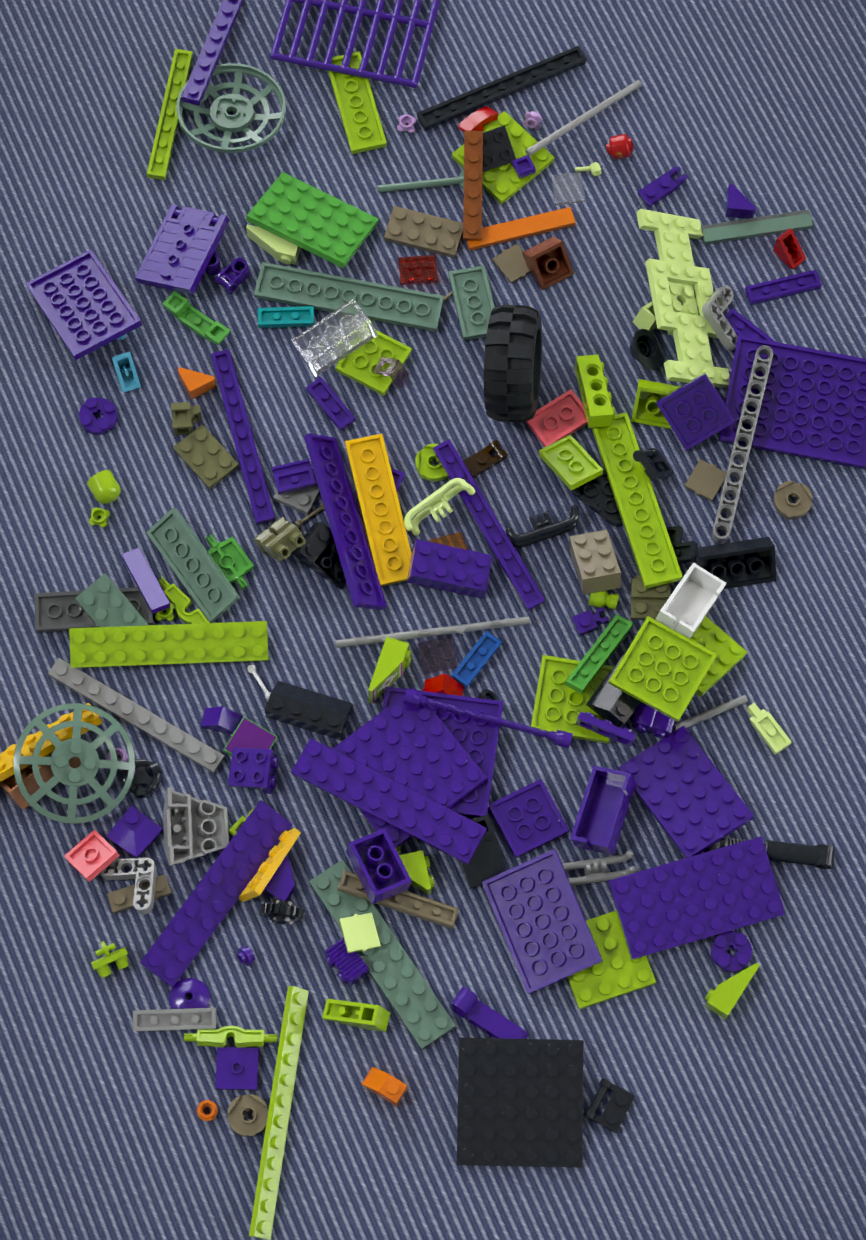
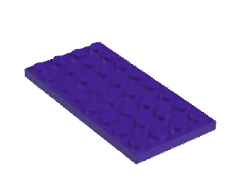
(696, 897)

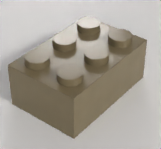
(595, 562)

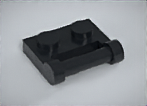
(655, 468)
(615, 1109)

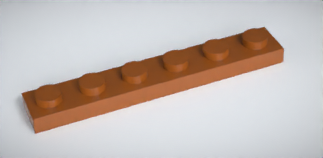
(472, 185)

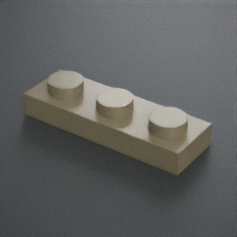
(123, 898)

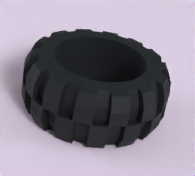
(512, 363)

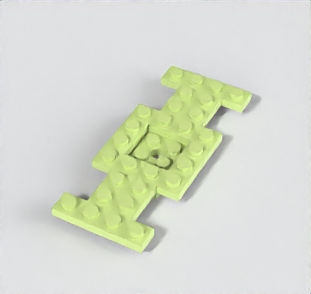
(673, 279)

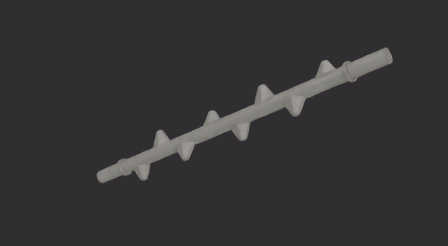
(433, 631)

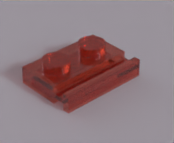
(417, 269)

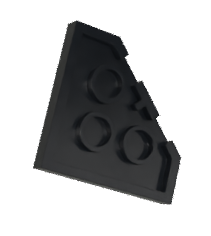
(600, 498)

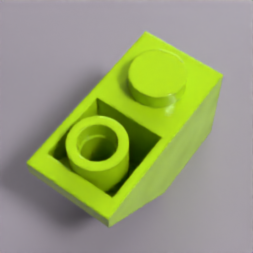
(416, 866)

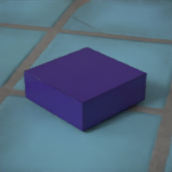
(523, 166)

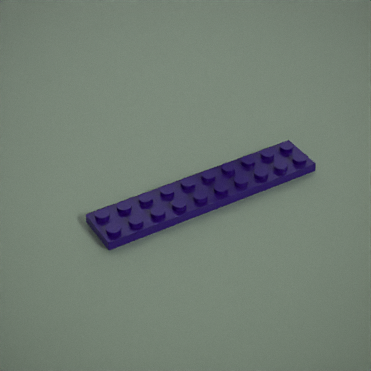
(345, 522)
(389, 801)
(215, 894)

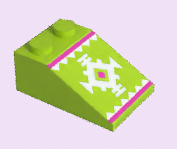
(390, 666)

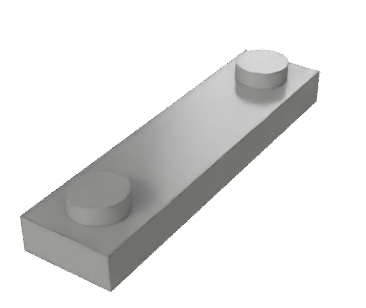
(174, 1019)

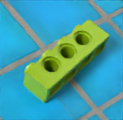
(594, 391)

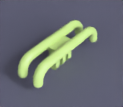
(436, 504)

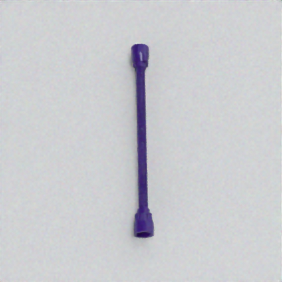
(559, 737)

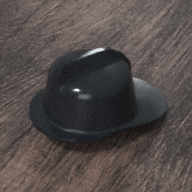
(646, 350)

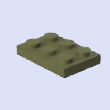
(206, 457)

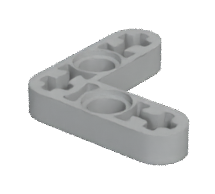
(713, 314)
(140, 877)

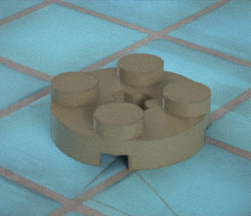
(790, 510)
(236, 1118)

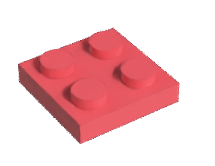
(91, 855)

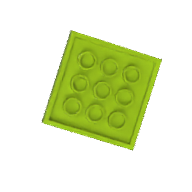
(503, 181)
(727, 651)
(662, 668)
(558, 705)
(616, 973)

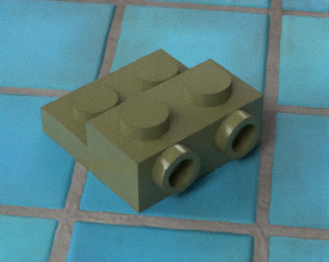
(647, 601)

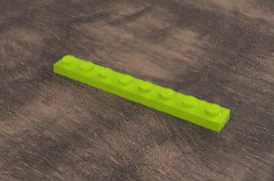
(168, 117)

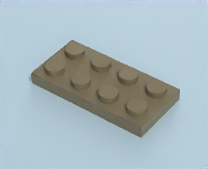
(424, 232)

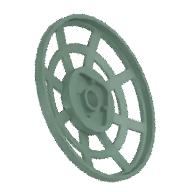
(238, 104)
(73, 776)

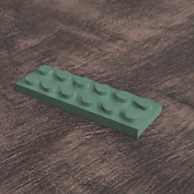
(193, 565)

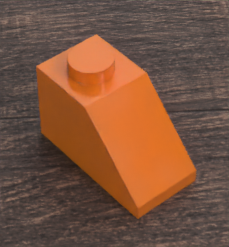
(385, 1086)

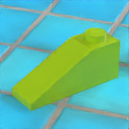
(728, 992)
(357, 1014)

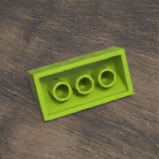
(645, 406)

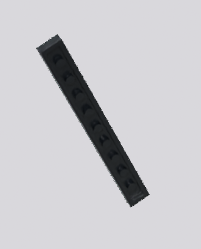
(501, 88)

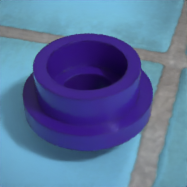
(245, 956)

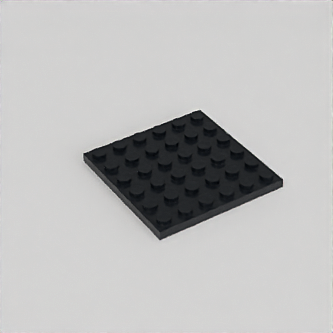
(520, 1102)

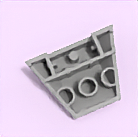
(192, 827)

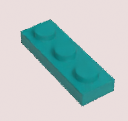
(286, 317)

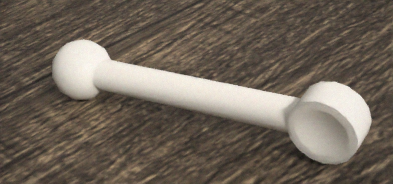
(252, 669)

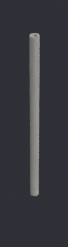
(579, 120)

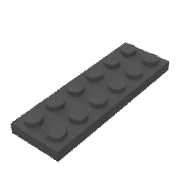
(62, 611)

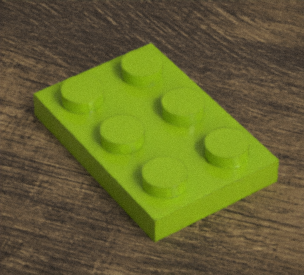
(570, 462)

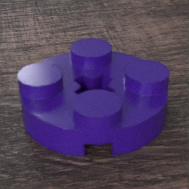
(98, 405)
(725, 961)

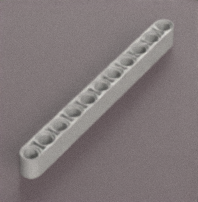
(739, 452)

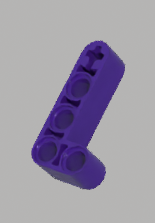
(485, 1018)

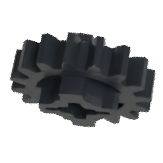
(282, 912)

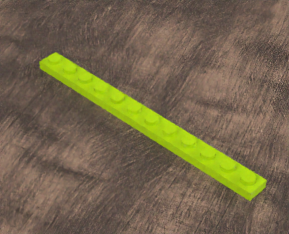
(278, 1113)

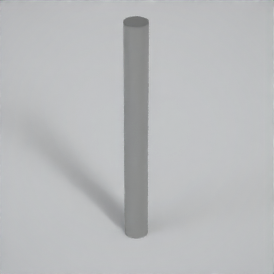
(712, 712)

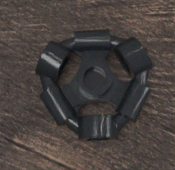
(142, 778)

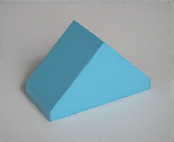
(126, 372)

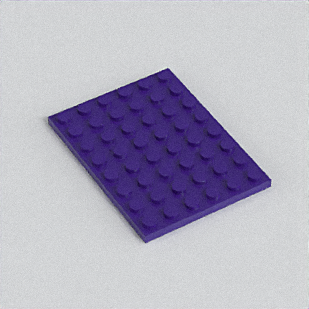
(809, 402)

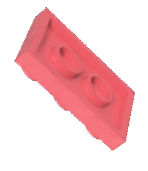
(558, 418)

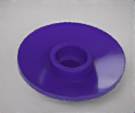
(186, 986)

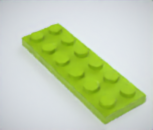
(357, 108)

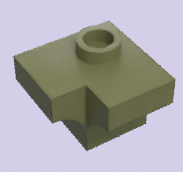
(184, 417)

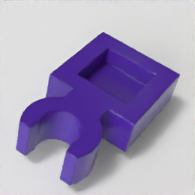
(587, 622)

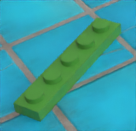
(599, 654)

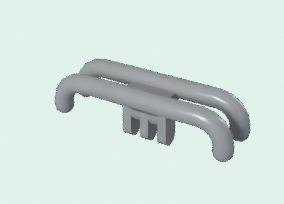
(596, 869)

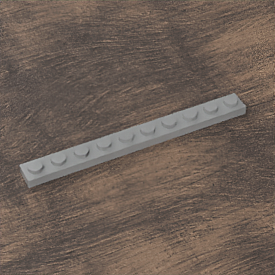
(136, 715)

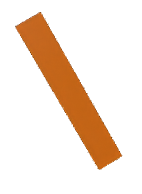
(524, 228)

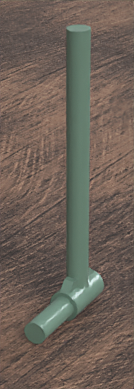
(423, 184)

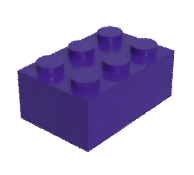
(378, 866)

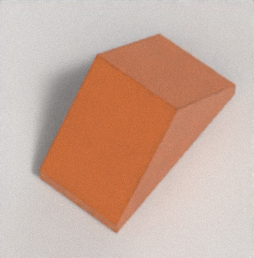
(196, 382)

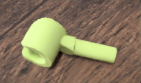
(594, 168)

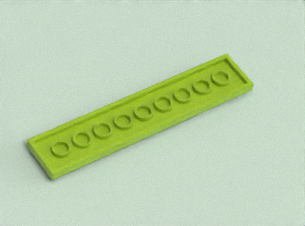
(637, 503)
(168, 644)

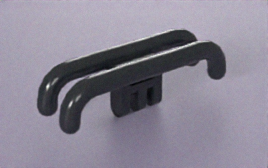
(543, 529)

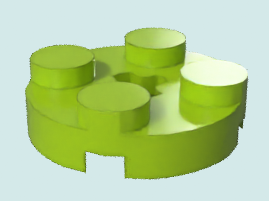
(426, 470)

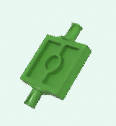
(230, 560)

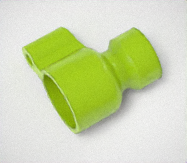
(602, 599)

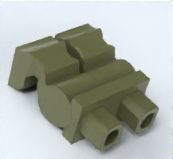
(280, 539)

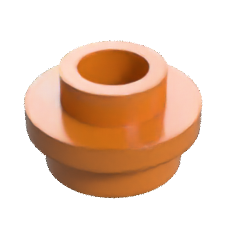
(204, 1104)

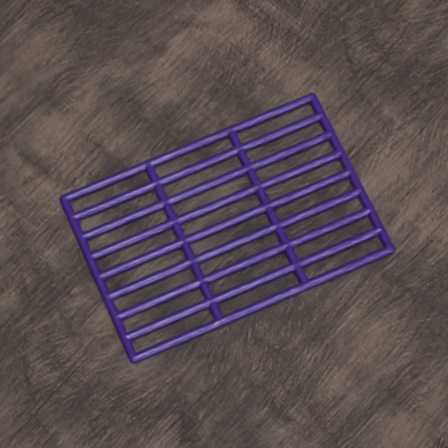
(360, 11)

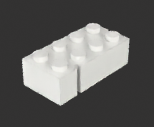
(691, 601)

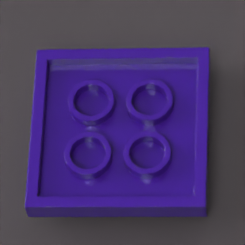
(695, 411)
(528, 818)

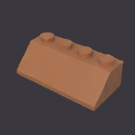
(10, 787)

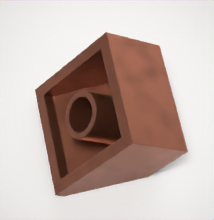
(548, 262)

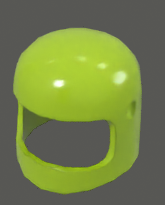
(104, 487)

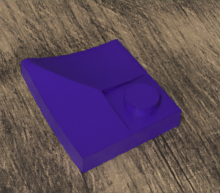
(134, 832)

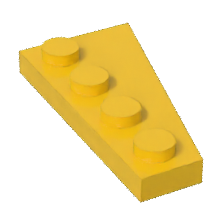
(270, 866)

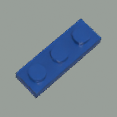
(476, 659)

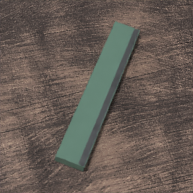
(756, 227)

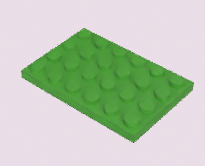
(312, 219)

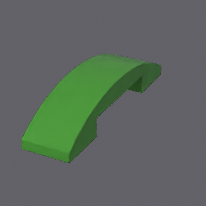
(195, 320)

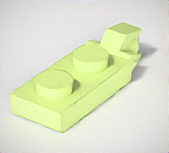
(768, 729)

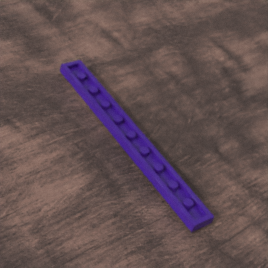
(242, 437)
(490, 527)

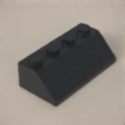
(740, 561)
(611, 702)
(308, 710)

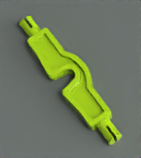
(181, 603)
(219, 1037)

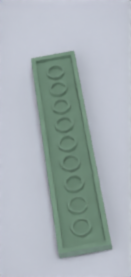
(331, 292)
(388, 963)

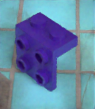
(253, 768)

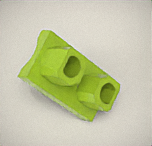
(101, 964)

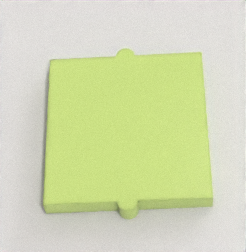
(359, 932)

